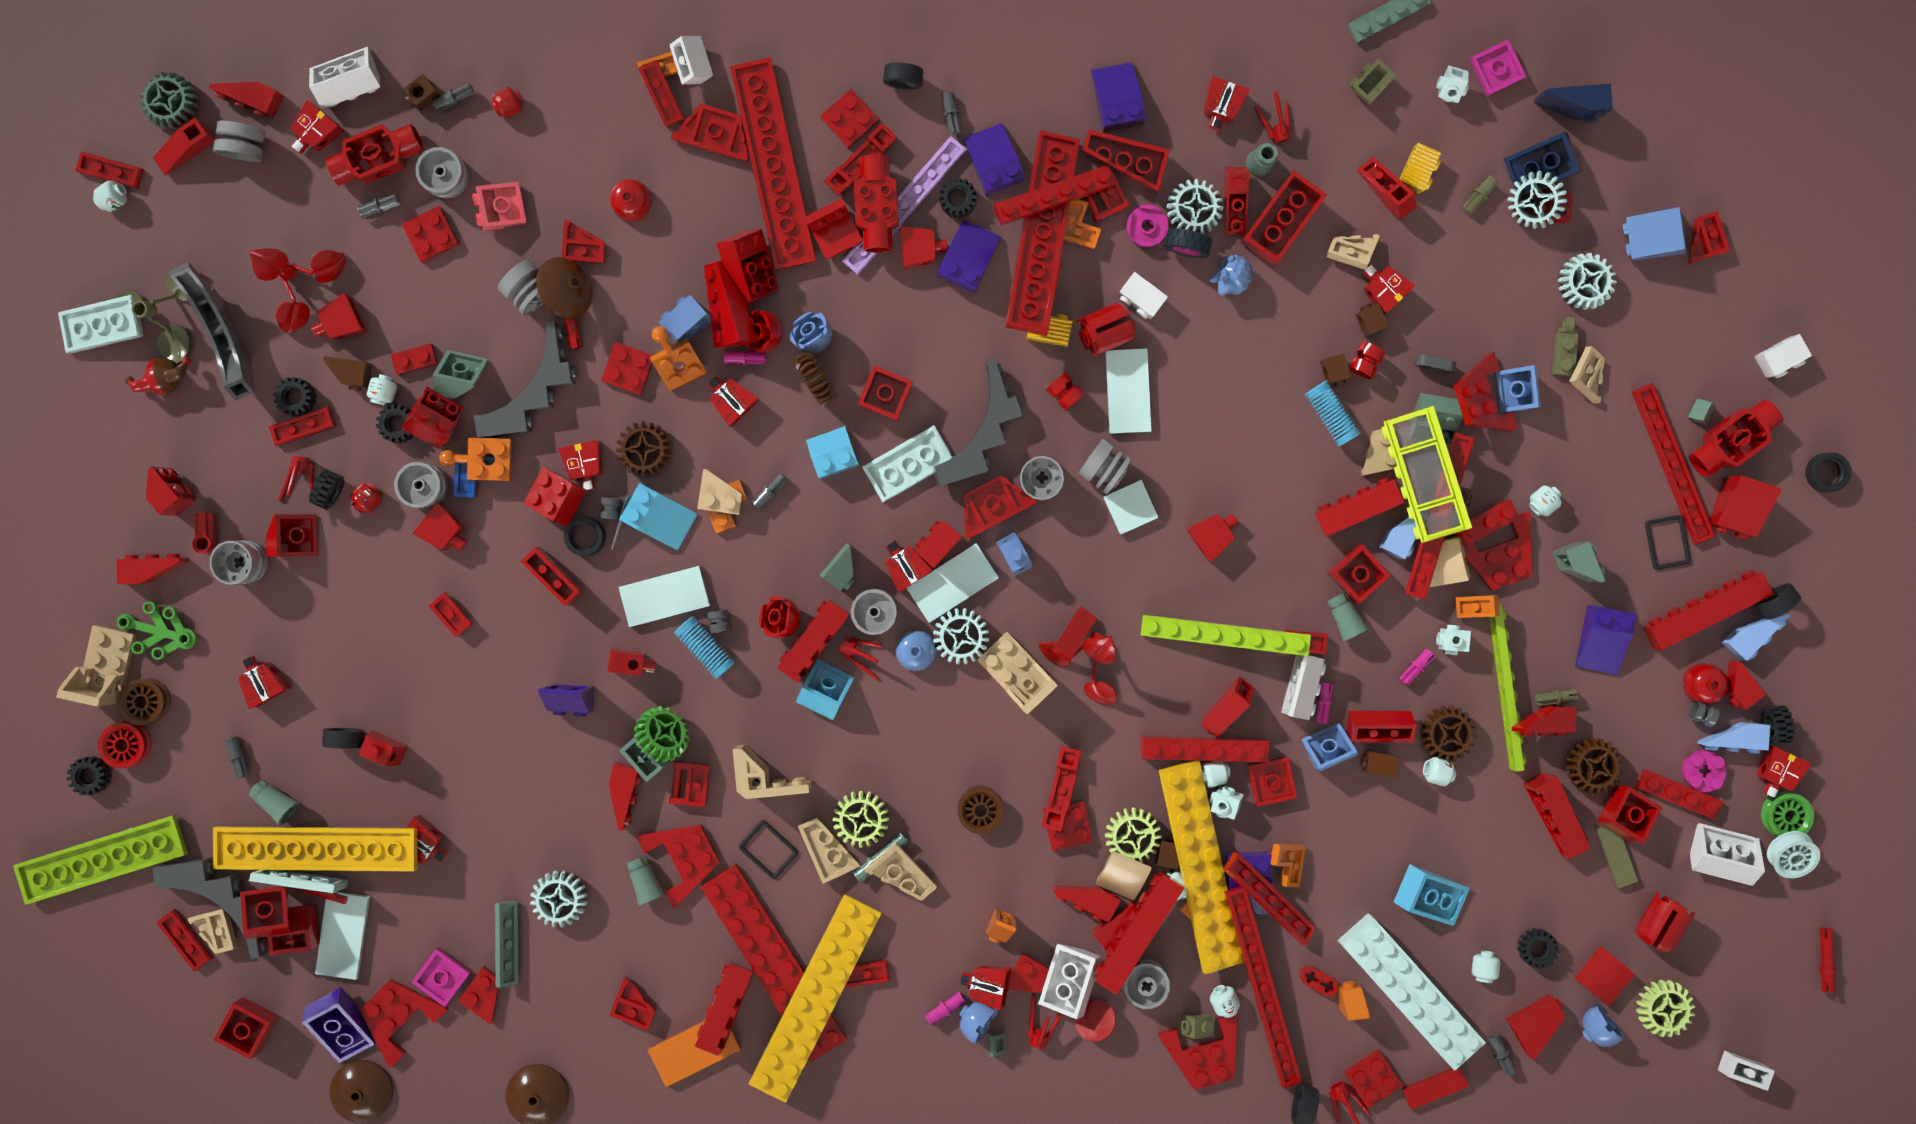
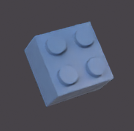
(684, 319)

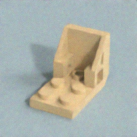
(103, 670)
(1017, 672)
(750, 766)

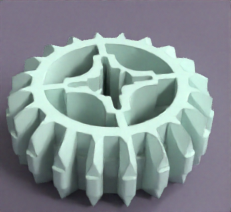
(1196, 190)
(1536, 190)
(1592, 288)
(953, 652)
(575, 900)

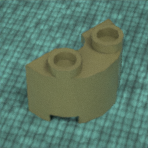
(1373, 81)

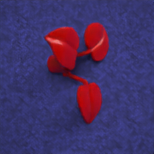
(270, 263)
(1103, 651)

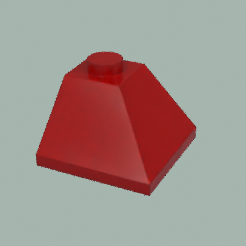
(292, 535)

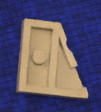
(1353, 250)
(1589, 374)
(1377, 455)
(718, 495)
(216, 930)

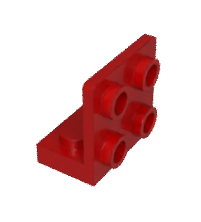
(834, 229)

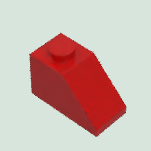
(1742, 688)

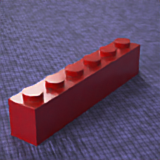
(1707, 610)
(1204, 748)
(1138, 932)

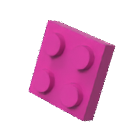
(1497, 68)
(441, 977)

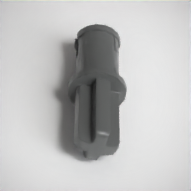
(453, 97)
(951, 113)
(378, 205)
(770, 491)
(237, 757)
(1502, 1054)

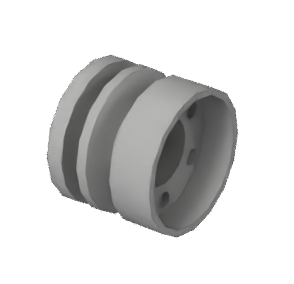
(522, 287)
(1105, 466)
(1033, 486)
(228, 562)

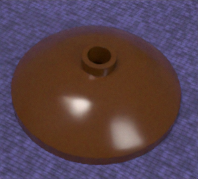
(564, 287)
(369, 1082)
(546, 1086)

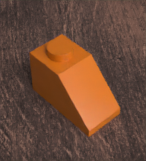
(1352, 1001)

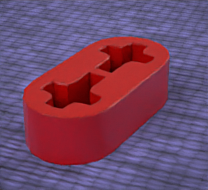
(1321, 976)

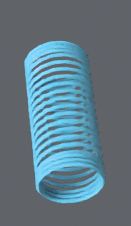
(1337, 409)
(681, 633)

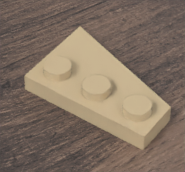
(826, 852)
(902, 871)

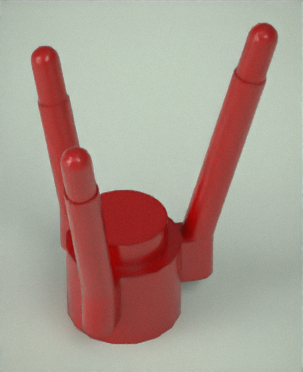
(1282, 131)
(298, 465)
(850, 648)
(1040, 1036)
(1340, 1092)

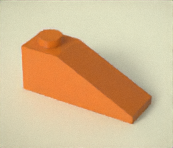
(1001, 926)

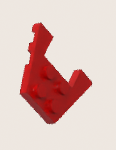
(1476, 398)
(1507, 561)
(690, 852)
(390, 1010)
(1206, 1062)

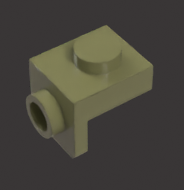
(1198, 1026)

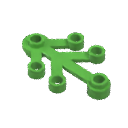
(160, 631)

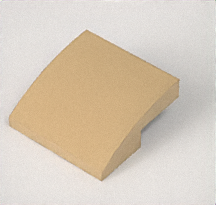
(1451, 564)
(1123, 875)

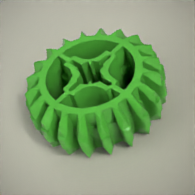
(654, 723)

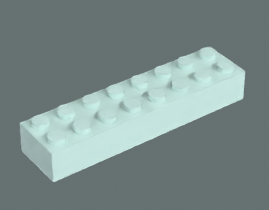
(1411, 991)

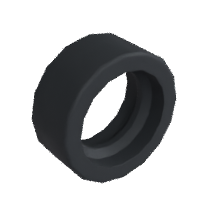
(903, 76)
(1843, 467)
(568, 536)
(1783, 600)
(342, 738)
(1305, 1105)

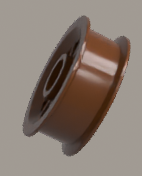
(144, 714)
(986, 827)

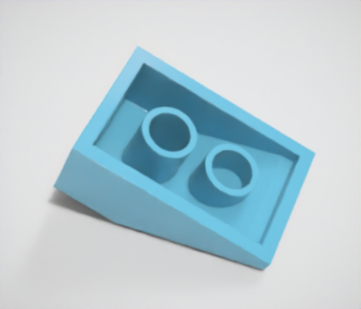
(658, 516)
(1431, 895)

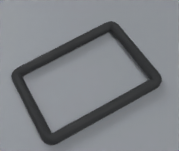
(1684, 538)
(779, 837)

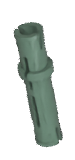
(860, 873)

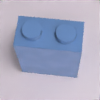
(1655, 234)

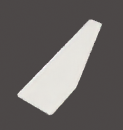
(620, 522)

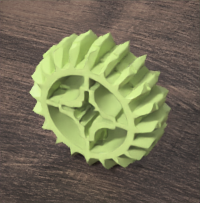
(851, 816)
(1142, 833)
(1670, 1022)

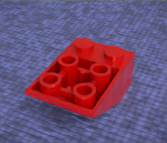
(749, 263)

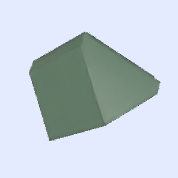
(1702, 411)
(996, 1043)

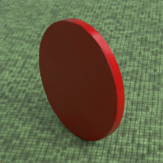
(1097, 1021)

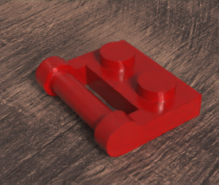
(1113, 200)
(695, 787)

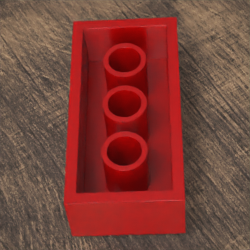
(1283, 218)

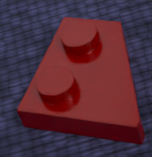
(1707, 238)
(581, 245)
(1028, 975)
(482, 995)
(633, 1006)

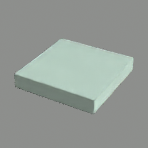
(1130, 507)

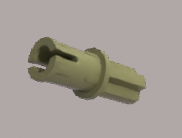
(1480, 194)
(1556, 697)

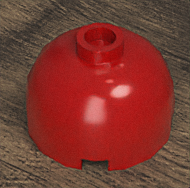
(630, 200)
(768, 329)
(779, 617)
(1705, 683)

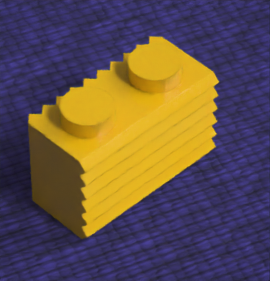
(1420, 167)
(1058, 331)

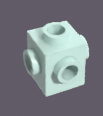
(1453, 84)
(1460, 640)
(1226, 802)

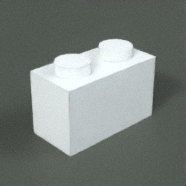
(691, 60)
(1142, 296)
(1783, 356)
(1746, 1070)

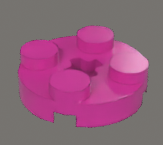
(1157, 220)
(1716, 771)

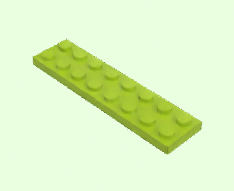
(100, 859)

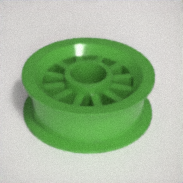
(1789, 802)

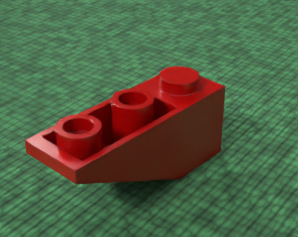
(250, 94)
(184, 145)
(1236, 200)
(143, 571)
(1548, 720)
(622, 790)
(1093, 899)

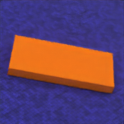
(679, 1058)

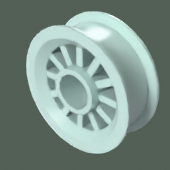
(1793, 854)

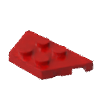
(715, 132)
(993, 504)

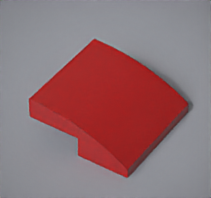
(1604, 976)

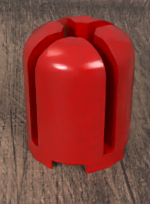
(1109, 338)
(1663, 923)

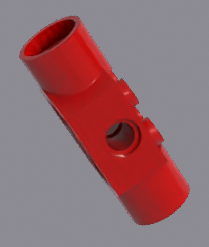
(374, 154)
(876, 203)
(1736, 438)

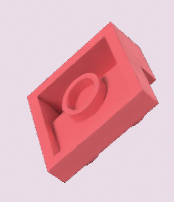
(499, 206)

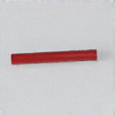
(329, 896)

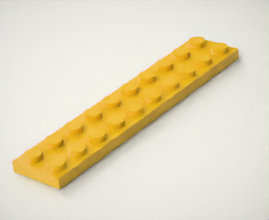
(315, 848)
(1200, 865)
(814, 998)

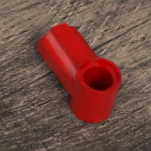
(205, 529)

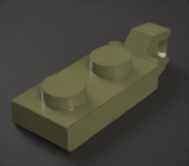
(1565, 348)

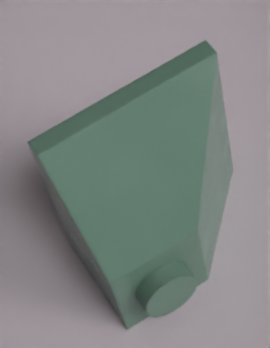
(457, 373)
(841, 569)

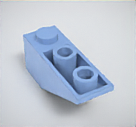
(1399, 538)
(1748, 638)
(1741, 735)

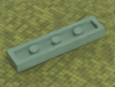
(1384, 17)
(506, 943)

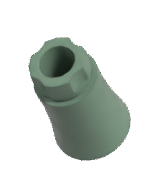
(1257, 164)
(1346, 617)
(274, 802)
(644, 881)

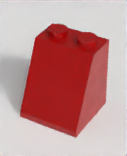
(1743, 506)

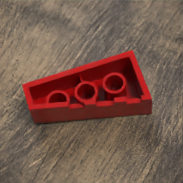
(1129, 157)
(727, 309)
(1359, 506)
(813, 640)
(1557, 814)
(724, 1009)

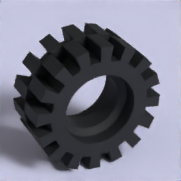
(951, 186)
(282, 393)
(384, 423)
(326, 489)
(1780, 724)
(77, 775)
(1550, 951)

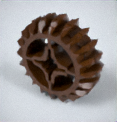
(814, 378)
(662, 448)
(1454, 727)
(1589, 772)

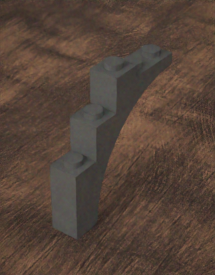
(223, 336)
(552, 373)
(999, 410)
(224, 890)

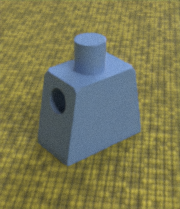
(1014, 554)

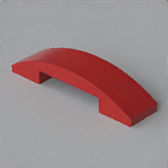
(845, 175)
(1062, 789)

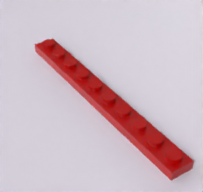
(1263, 987)

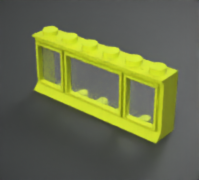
(1426, 474)

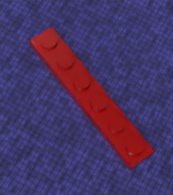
(1054, 195)
(1269, 898)

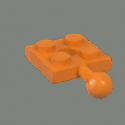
(679, 352)
(476, 466)

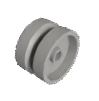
(239, 141)
(442, 173)
(415, 474)
(865, 620)
(1155, 990)

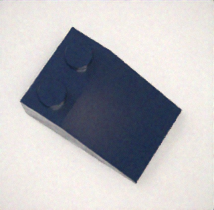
(1578, 102)
(1552, 156)

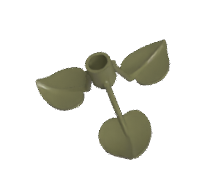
(173, 342)

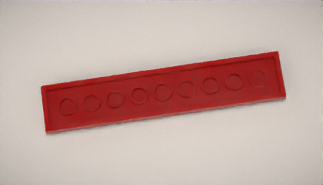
(773, 163)
(1041, 239)
(763, 946)

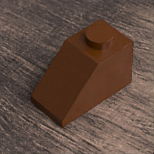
(350, 372)
(1380, 763)

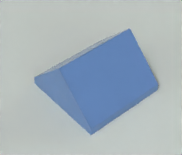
(1518, 389)
(1328, 747)

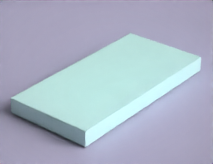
(99, 324)
(1128, 391)
(907, 463)
(952, 583)
(664, 596)
(299, 880)
(343, 937)

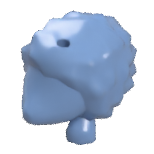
(1232, 275)

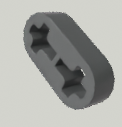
(1435, 364)

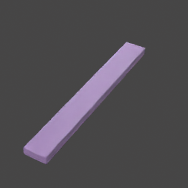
(913, 195)

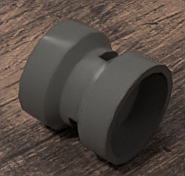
(610, 508)
(718, 621)
(1704, 714)

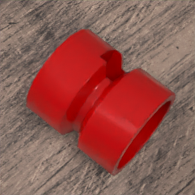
(1366, 361)
(1065, 391)

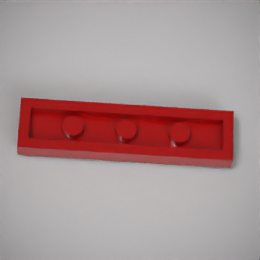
(1679, 794)

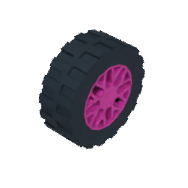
(1188, 243)

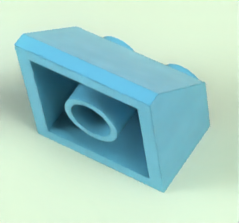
(832, 452)
(825, 689)

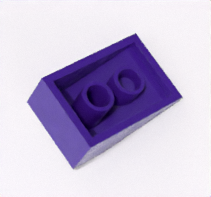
(1118, 97)
(994, 159)
(968, 256)
(1605, 639)
(567, 699)
(1262, 863)
(338, 1025)

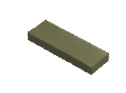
(1616, 857)

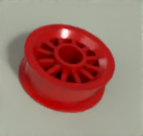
(132, 754)

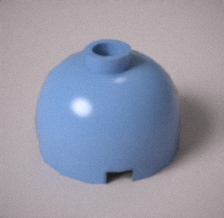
(811, 333)
(915, 650)
(976, 1021)
(1600, 1027)

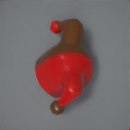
(160, 376)

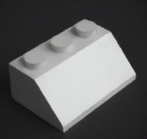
(344, 78)
(1303, 686)
(1726, 854)
(1069, 981)

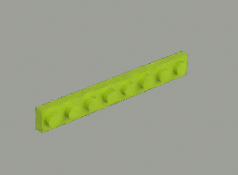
(1226, 635)
(1507, 695)

